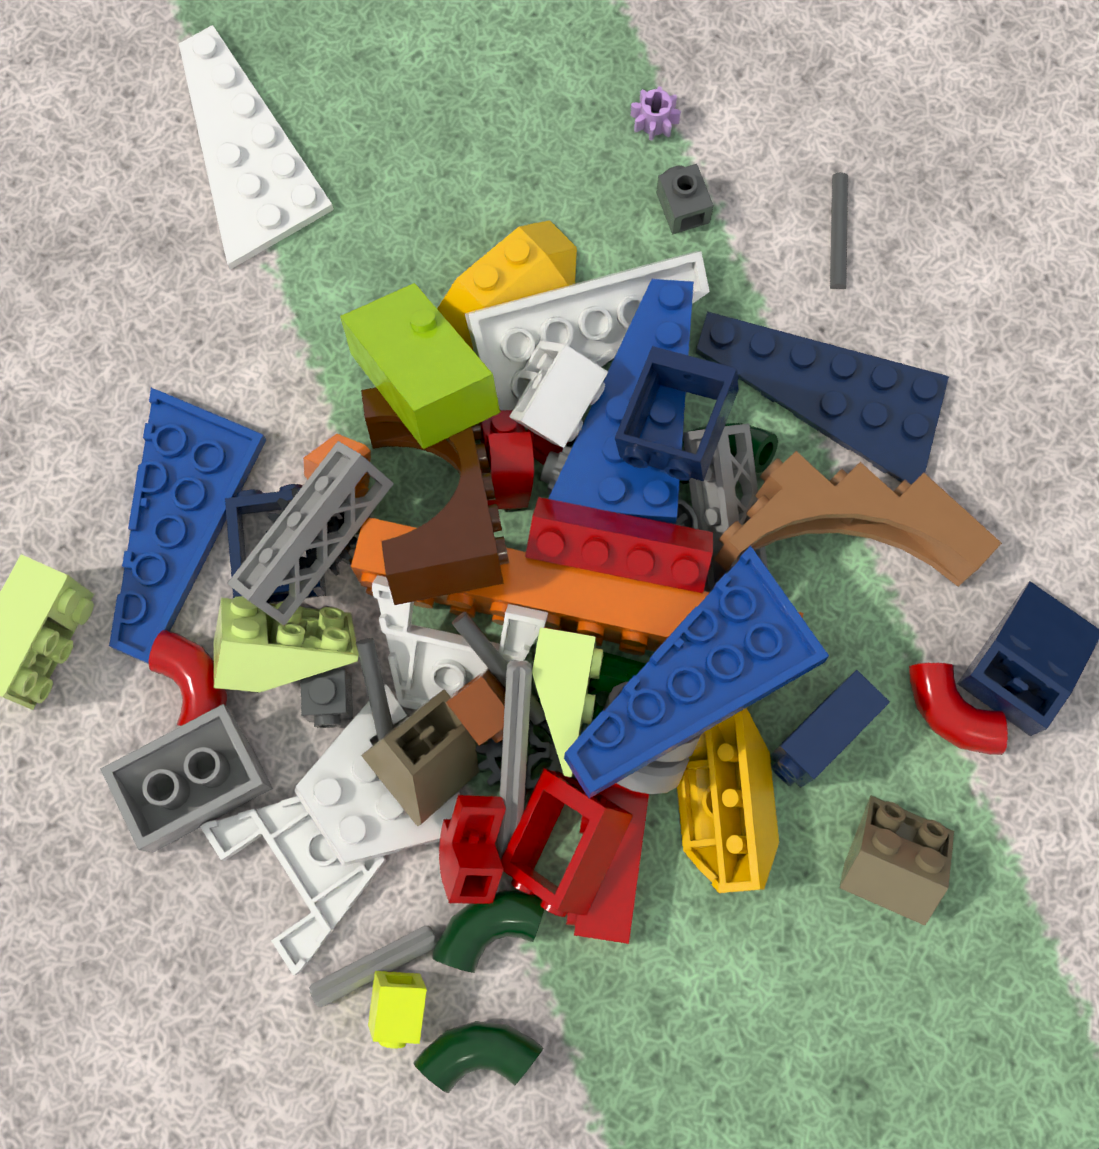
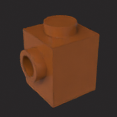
(481, 707)

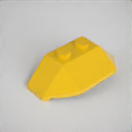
(521, 265)
(730, 806)

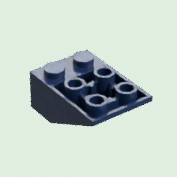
(1032, 660)

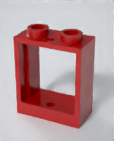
(591, 858)

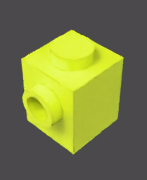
(397, 1008)

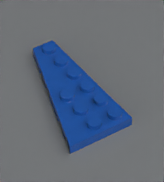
(594, 471)
(176, 514)
(713, 665)

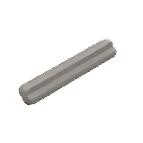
(363, 970)

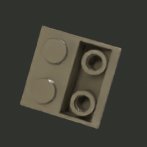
(425, 758)
(899, 861)

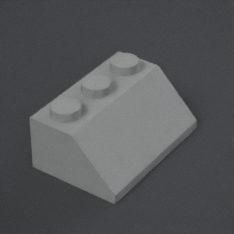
(185, 779)

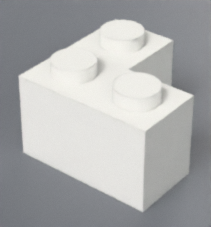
(557, 392)

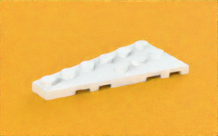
(251, 166)
(583, 315)

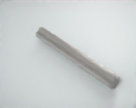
(514, 748)

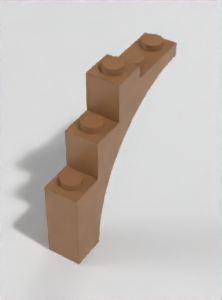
(911, 517)

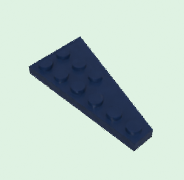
(853, 398)

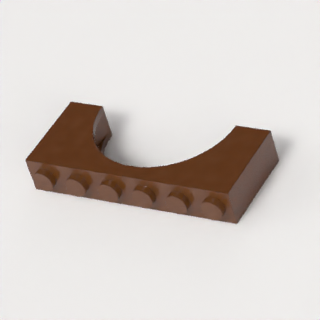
(457, 545)

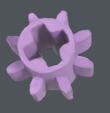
(659, 122)

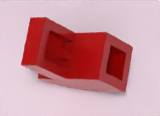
(509, 460)
(468, 850)

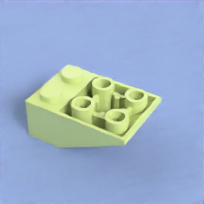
(36, 628)
(262, 654)
(562, 679)

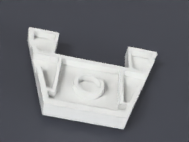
(433, 660)
(354, 805)
(310, 864)

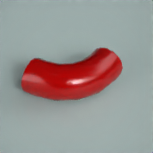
(192, 672)
(951, 715)

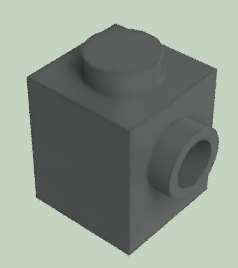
(684, 198)
(327, 698)

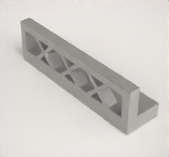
(716, 498)
(305, 527)

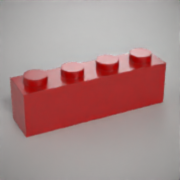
(620, 545)
(614, 903)

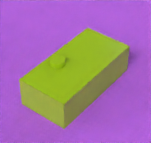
(420, 365)

